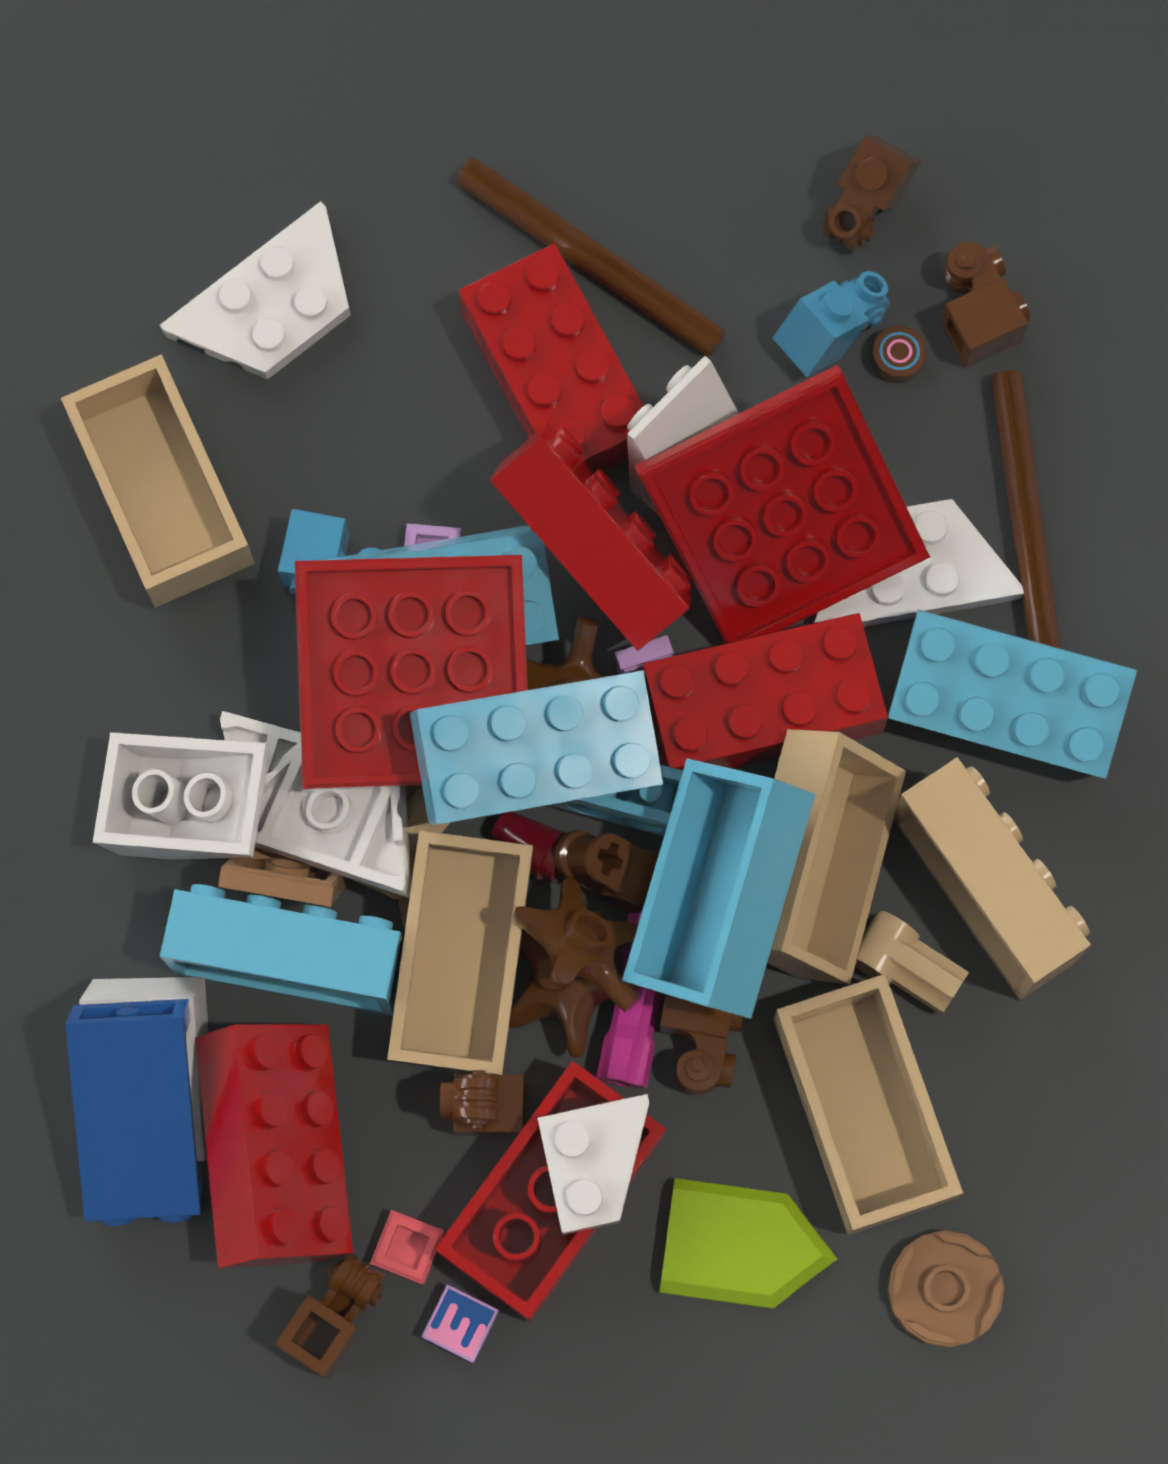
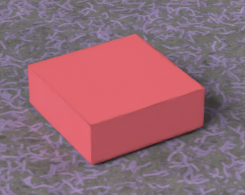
(407, 1247)

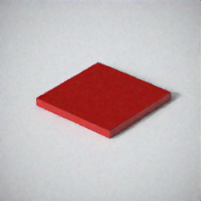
(783, 509)
(395, 641)

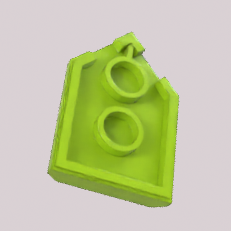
(738, 1245)

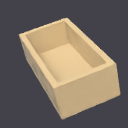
(158, 481)
(838, 854)
(991, 877)
(460, 952)
(867, 1104)

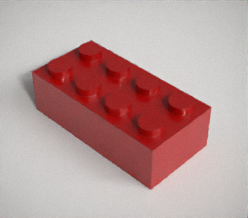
(552, 355)
(594, 535)
(743, 696)
(273, 1145)
(511, 1226)

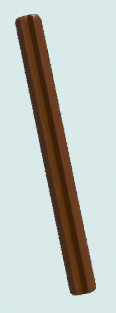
(591, 256)
(1025, 508)

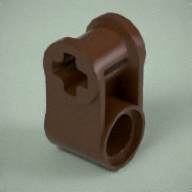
(608, 867)

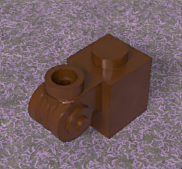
(871, 182)
(990, 314)
(708, 1029)
(484, 1104)
(325, 1329)

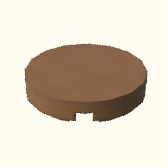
(945, 1289)

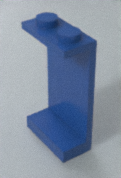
(134, 1111)

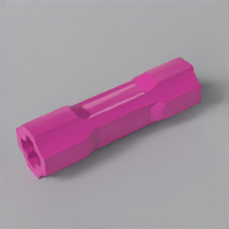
(630, 1042)

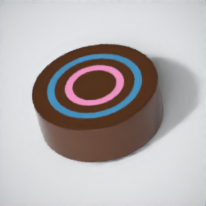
(898, 354)

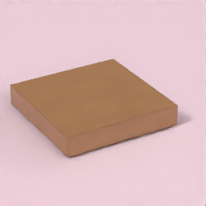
(282, 878)

